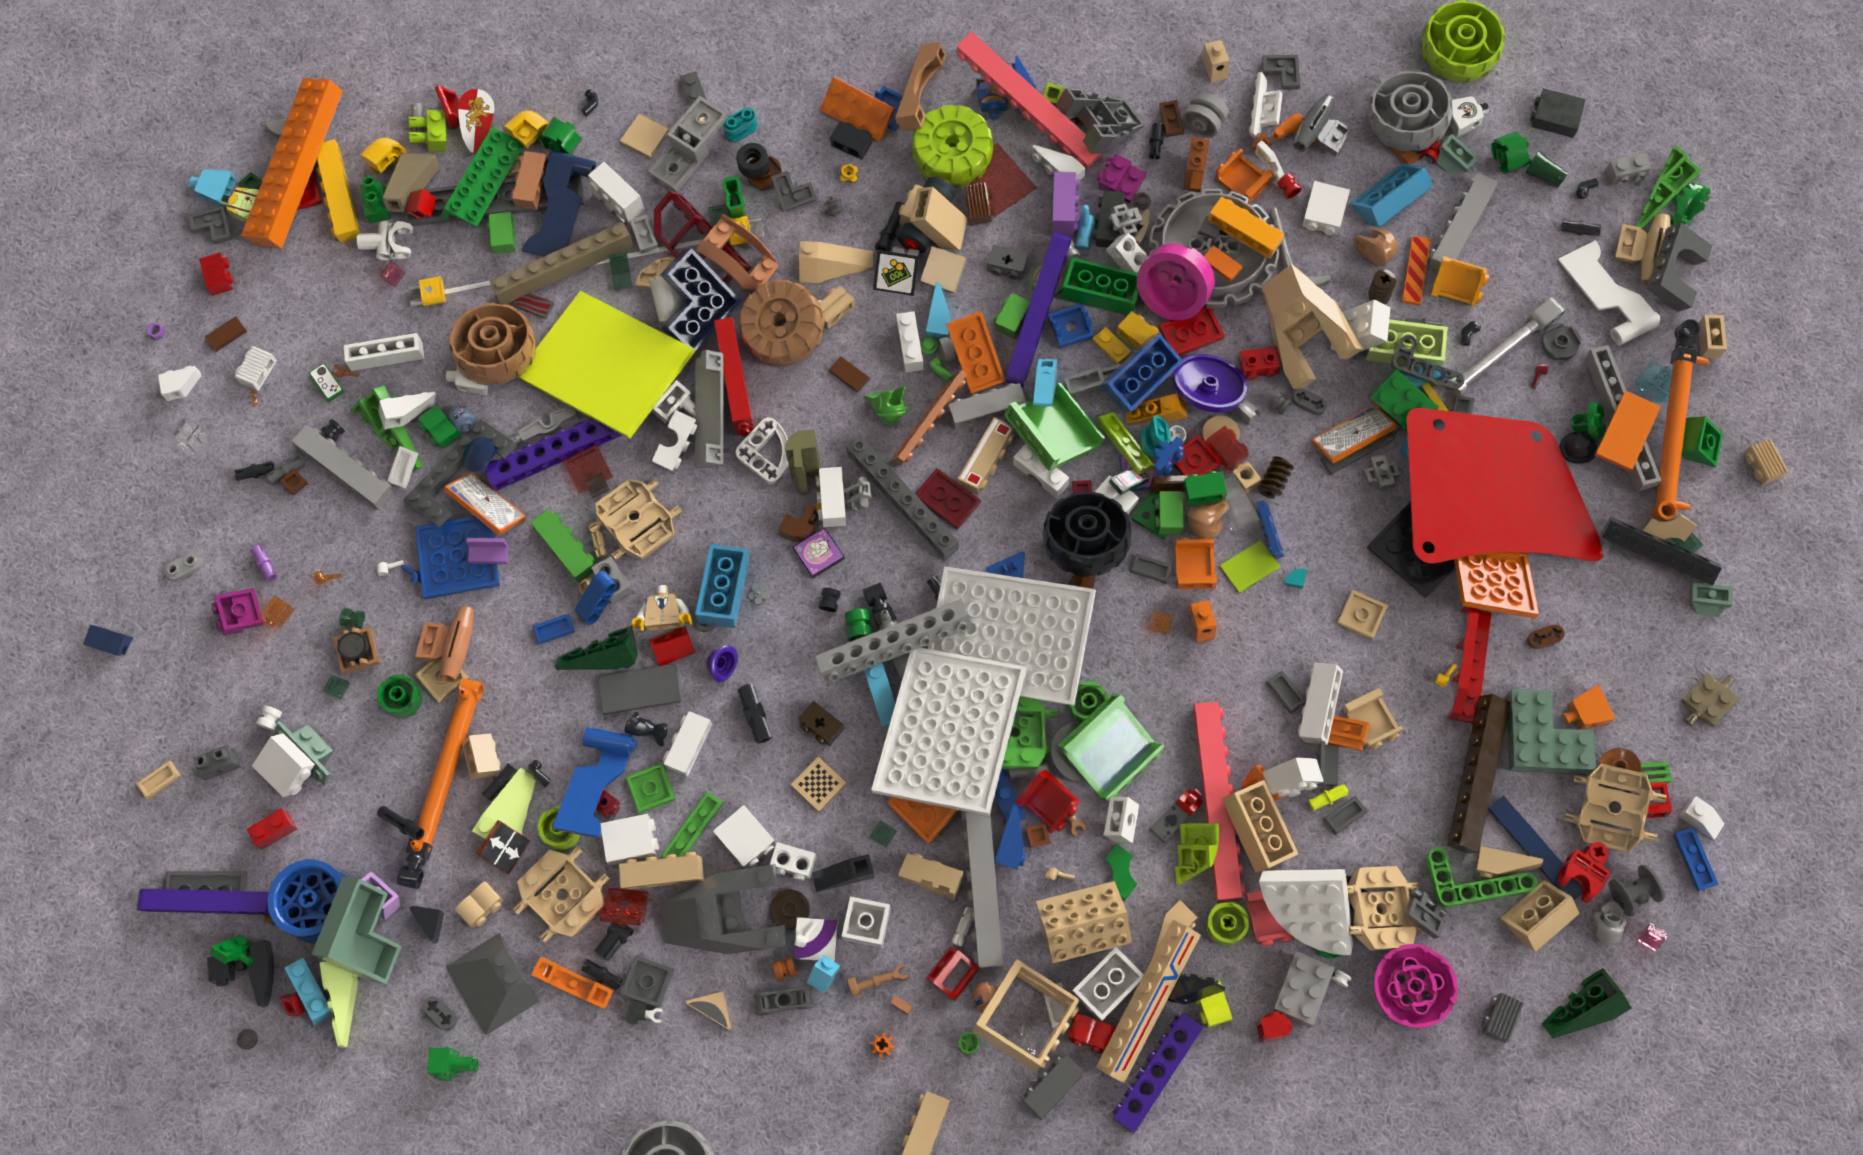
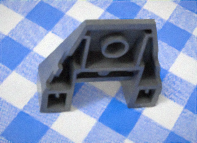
(1106, 119)

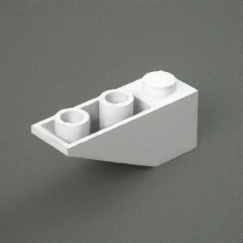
(1057, 161)
(401, 410)

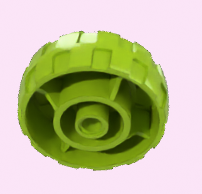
(1462, 41)
(953, 145)

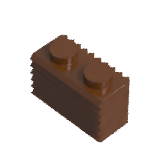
(978, 203)

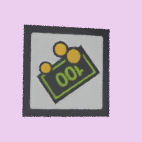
(895, 272)

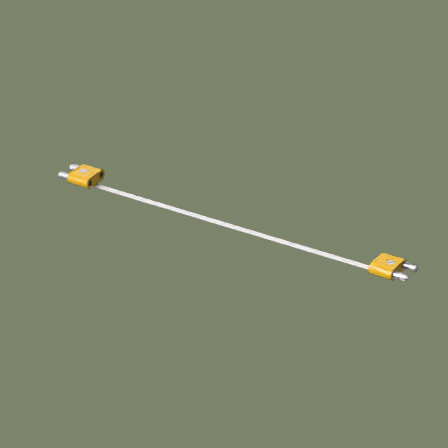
(433, 288)

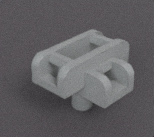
(1126, 216)
(1380, 470)
(861, 494)

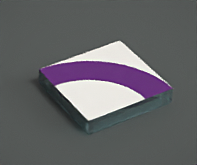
(821, 940)

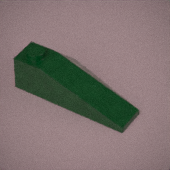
(612, 653)
(1594, 1004)

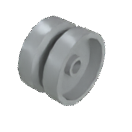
(1205, 114)

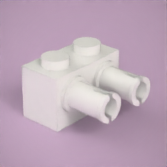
(674, 398)

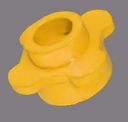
(848, 169)

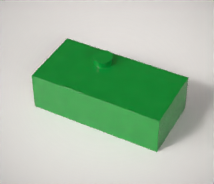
(1101, 286)

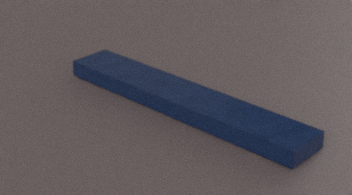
(1532, 844)

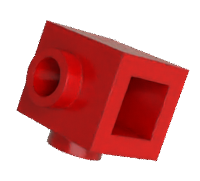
(421, 204)

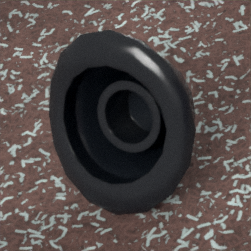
(1578, 447)

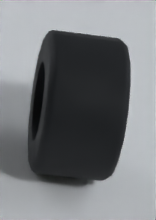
(749, 151)

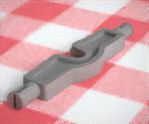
(538, 428)

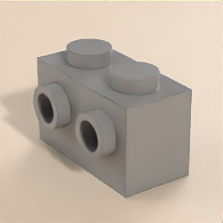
(1627, 169)

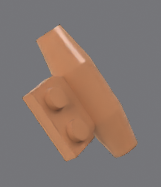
(447, 643)

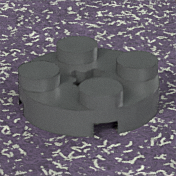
(1558, 351)

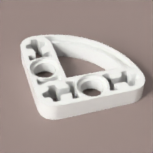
(753, 449)

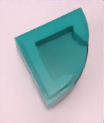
(1296, 578)

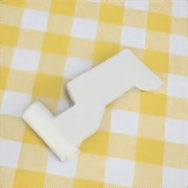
(1606, 294)

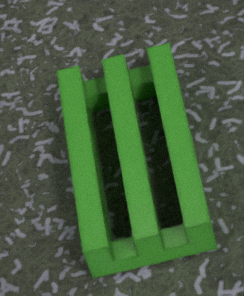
(1666, 772)

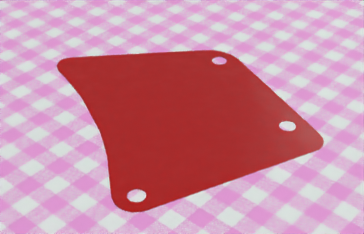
(1493, 489)

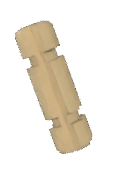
(598, 542)

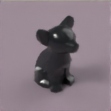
(642, 727)

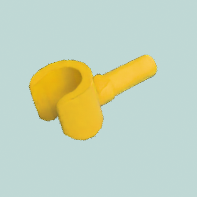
(1443, 679)

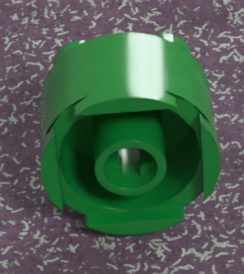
(560, 136)
(1511, 152)
(395, 687)

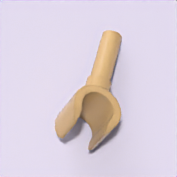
(1052, 873)

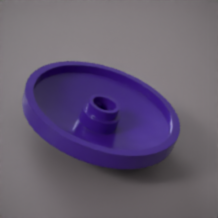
(1210, 383)

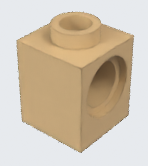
(1246, 469)

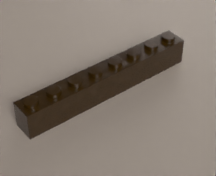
(1478, 774)

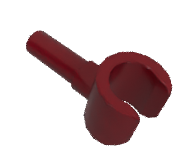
(1540, 370)

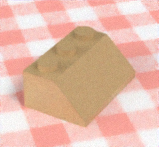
(1540, 915)

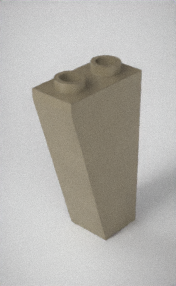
(410, 175)

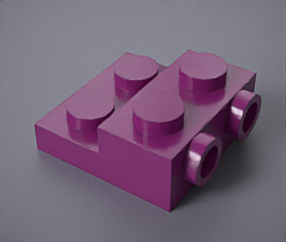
(1121, 177)
(237, 611)

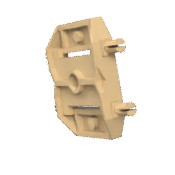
(631, 498)
(1632, 812)
(1391, 902)
(563, 916)

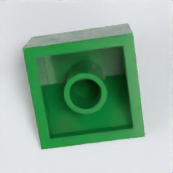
(1701, 441)

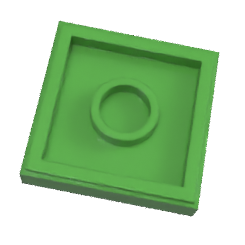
(650, 788)

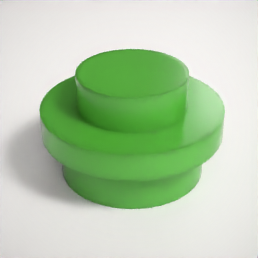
(929, 345)

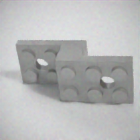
(688, 144)

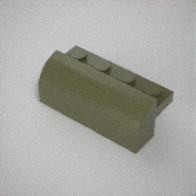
(803, 458)

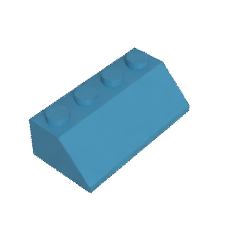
(1392, 194)

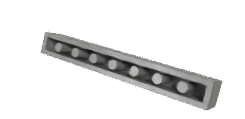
(1610, 390)
(983, 890)

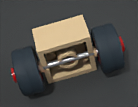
(910, 235)

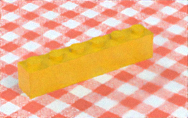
(337, 192)

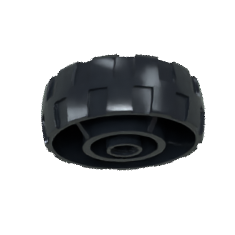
(1087, 534)

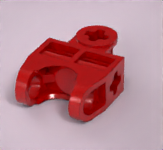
(1586, 869)

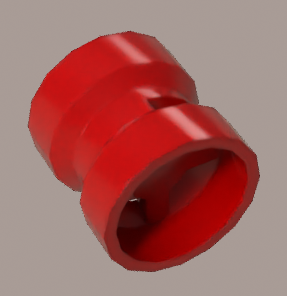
(1432, 151)
(1289, 186)

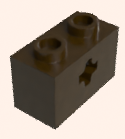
(816, 714)

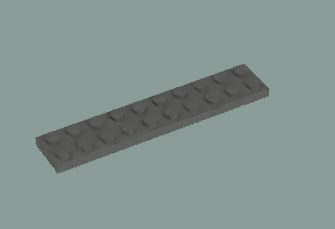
(501, 202)

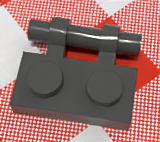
(1424, 917)

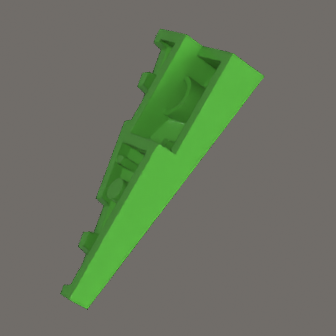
(1675, 175)
(392, 437)

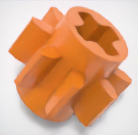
(886, 1049)

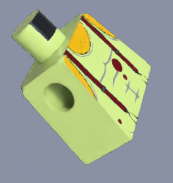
(240, 202)

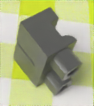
(216, 762)

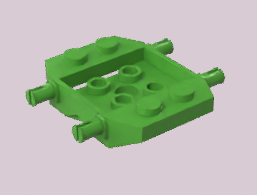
(1030, 746)

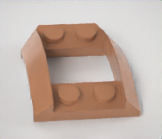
(718, 237)

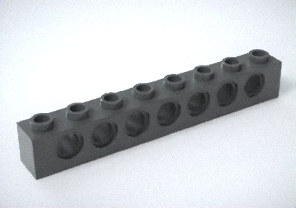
(902, 497)

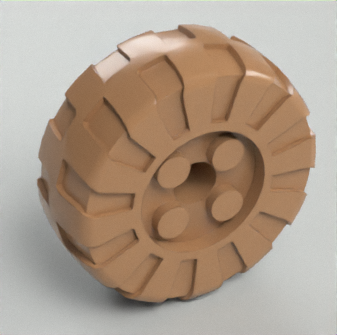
(778, 305)
(495, 340)

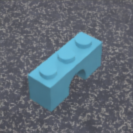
(308, 991)

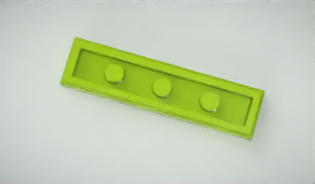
(1125, 443)

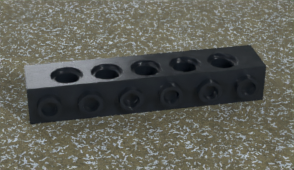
(1661, 550)

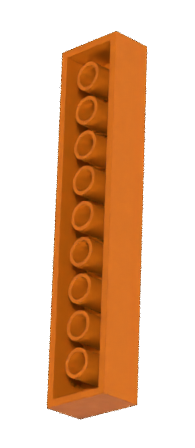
(292, 163)

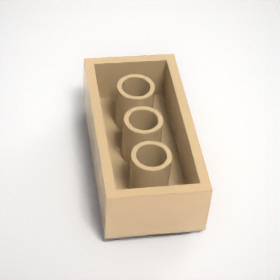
(1260, 826)

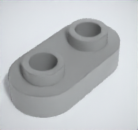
(183, 567)

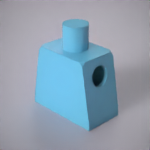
(213, 185)

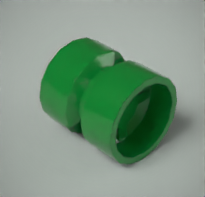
(858, 624)

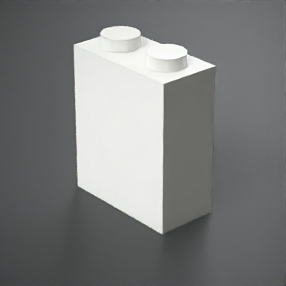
(1325, 208)
(283, 765)
(745, 838)
(629, 839)

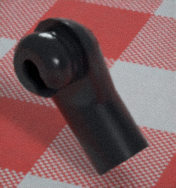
(537, 774)

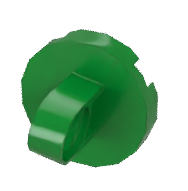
(1592, 421)

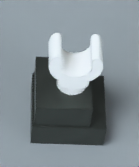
(639, 1011)

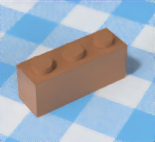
(529, 180)

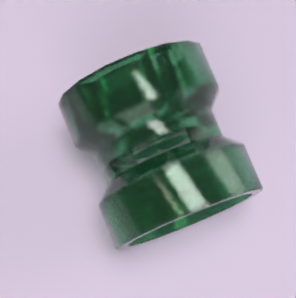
(351, 618)

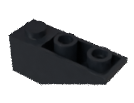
(843, 873)
(1194, 988)

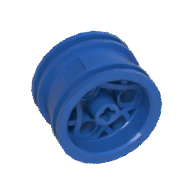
(293, 891)

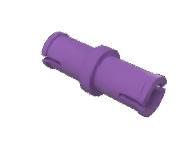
(264, 563)

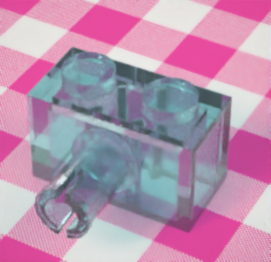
(1656, 381)

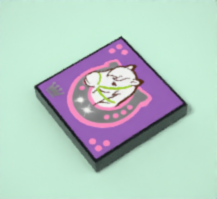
(818, 552)

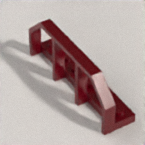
(693, 217)

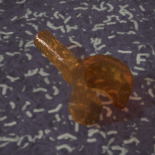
(342, 372)
(320, 578)

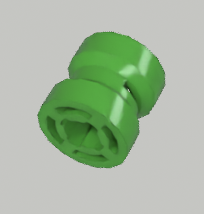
(968, 1040)

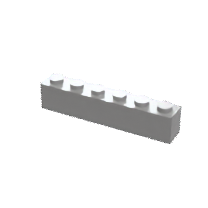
(1464, 219)
(343, 467)

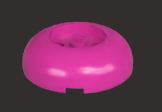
(1438, 982)

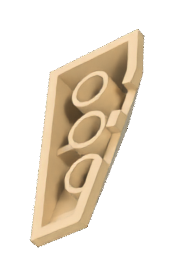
(827, 261)

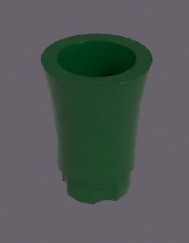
(1546, 170)

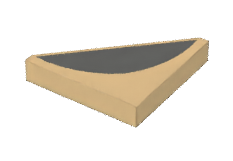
(713, 1007)

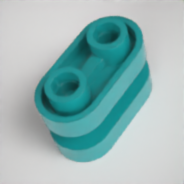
(740, 125)
(1154, 433)

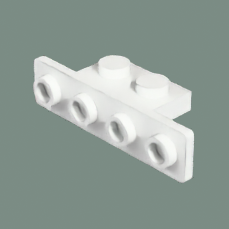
(1266, 106)

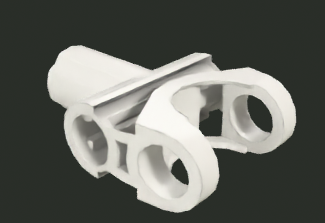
(385, 240)

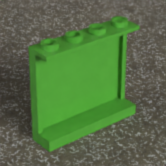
(1056, 431)

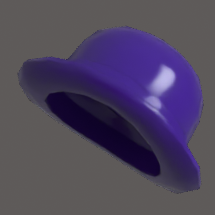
(722, 662)

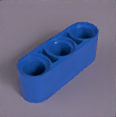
(596, 597)

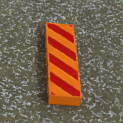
(1416, 270)

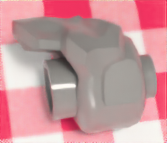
(1609, 922)

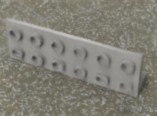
(709, 409)

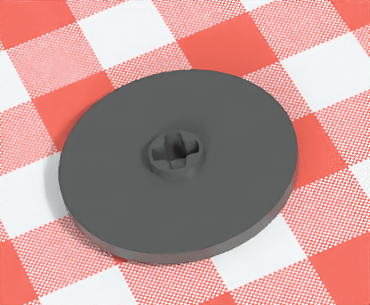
(1059, 760)

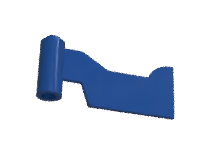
(588, 782)

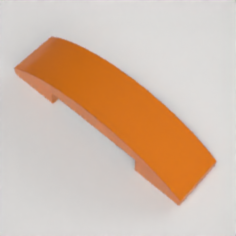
(572, 983)

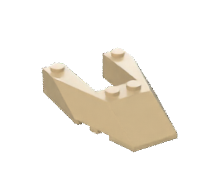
(1298, 314)

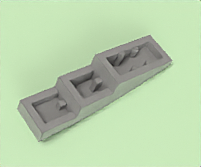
(1089, 380)

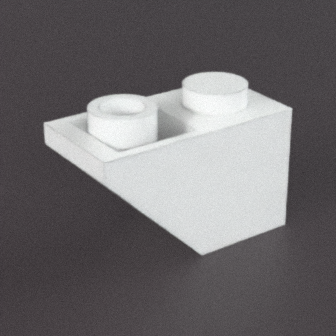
(178, 383)

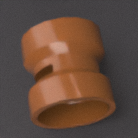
(784, 969)

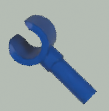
(415, 575)

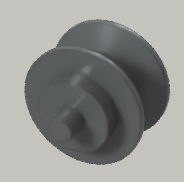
(833, 208)

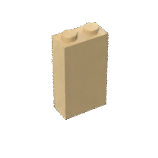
(938, 219)

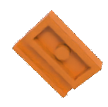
(1348, 733)

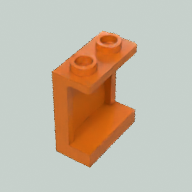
(1242, 176)
(1195, 564)

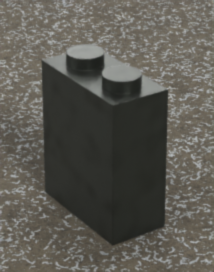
(1557, 112)

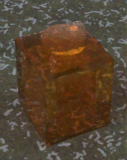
(276, 612)

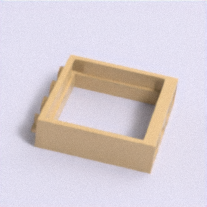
(1045, 986)

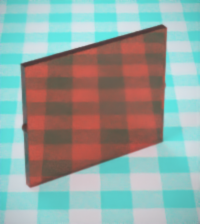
(1006, 181)

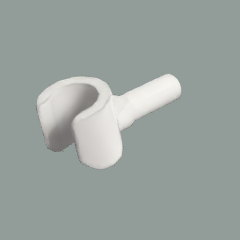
(382, 568)
(801, 940)

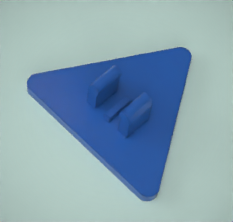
(1010, 566)

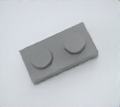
(644, 234)

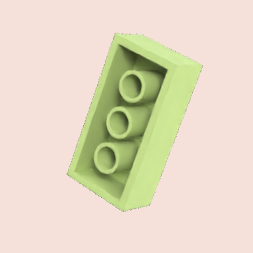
(1430, 343)

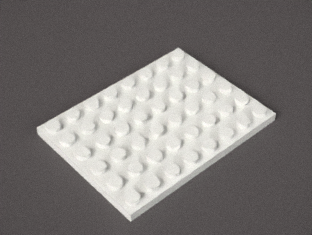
(1022, 625)
(949, 730)

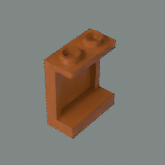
(1196, 164)

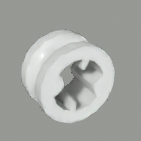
(1341, 978)

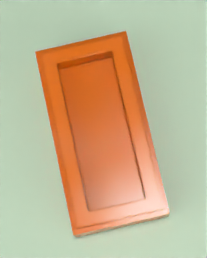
(1223, 263)

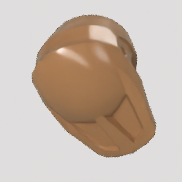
(1377, 249)
(1204, 519)

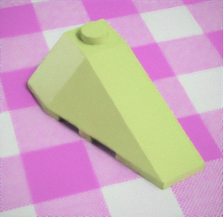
(509, 805)
(342, 990)

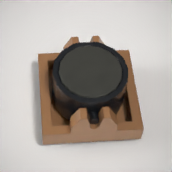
(356, 650)

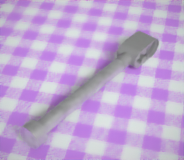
(1538, 320)

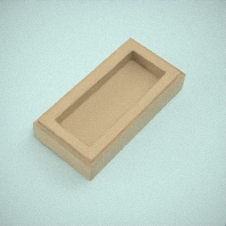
(158, 780)

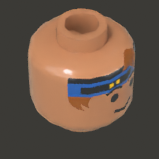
(983, 994)

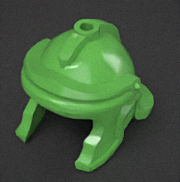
(888, 405)

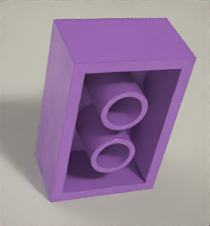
(1065, 203)

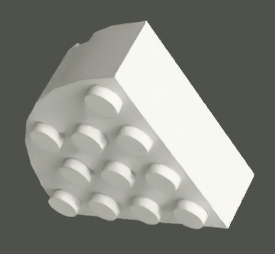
(1311, 906)

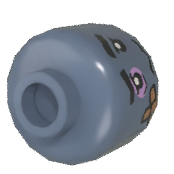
(462, 418)

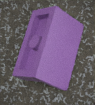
(487, 551)

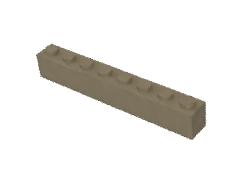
(561, 263)

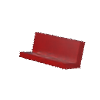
(672, 646)

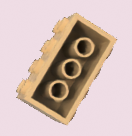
(1084, 922)

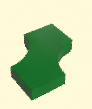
(1119, 862)

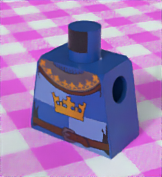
(989, 99)

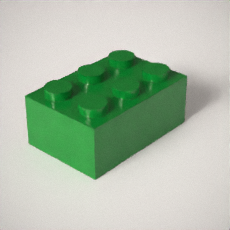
(1398, 396)

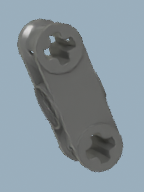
(796, 1000)

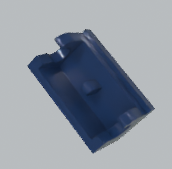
(107, 640)

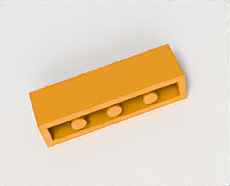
(1246, 227)

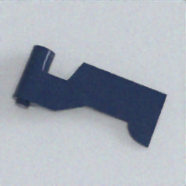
(562, 203)

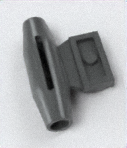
(1318, 126)

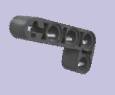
(1428, 367)

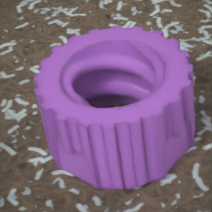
(159, 335)

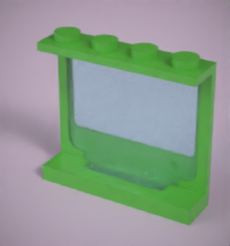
(1110, 747)

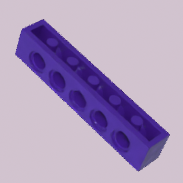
(1190, 1030)

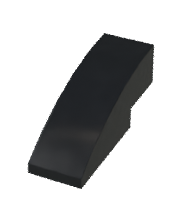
(262, 971)

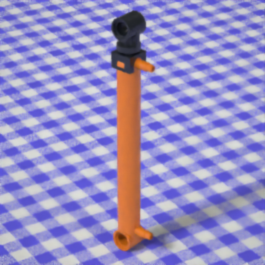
(1682, 359)
(418, 850)

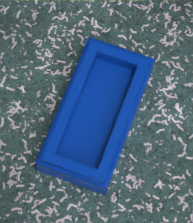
(553, 629)

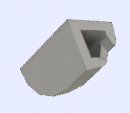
(1247, 412)

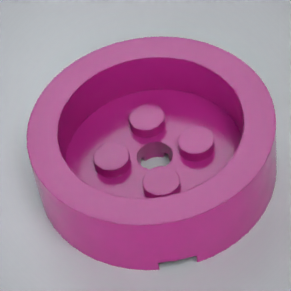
(1169, 297)

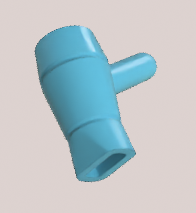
(1085, 229)

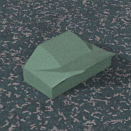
(1455, 156)
(1710, 599)

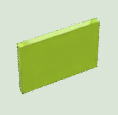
(1249, 566)

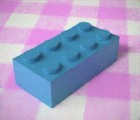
(722, 586)

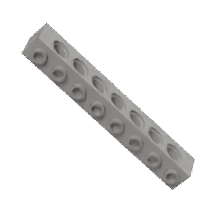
(893, 641)

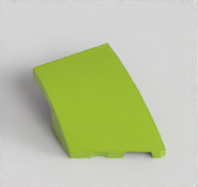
(1196, 849)

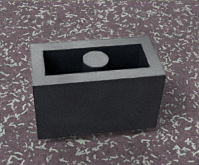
(851, 140)

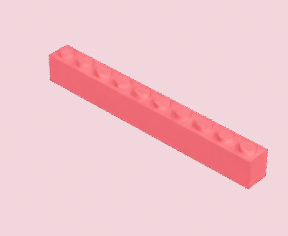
(1025, 98)
(1215, 787)

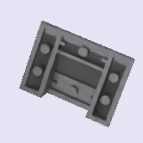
(492, 984)

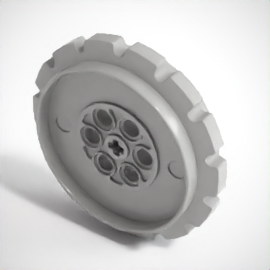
(1182, 226)

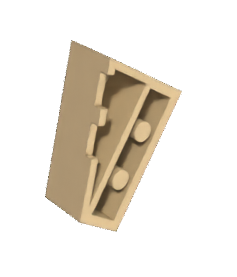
(931, 875)

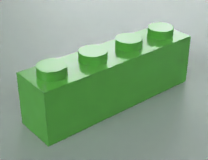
(563, 545)

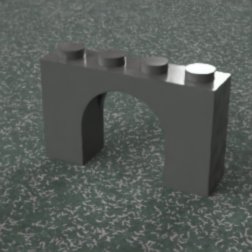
(1664, 279)

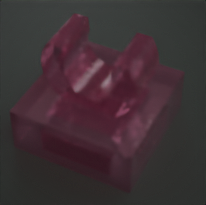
(392, 273)
(1652, 937)

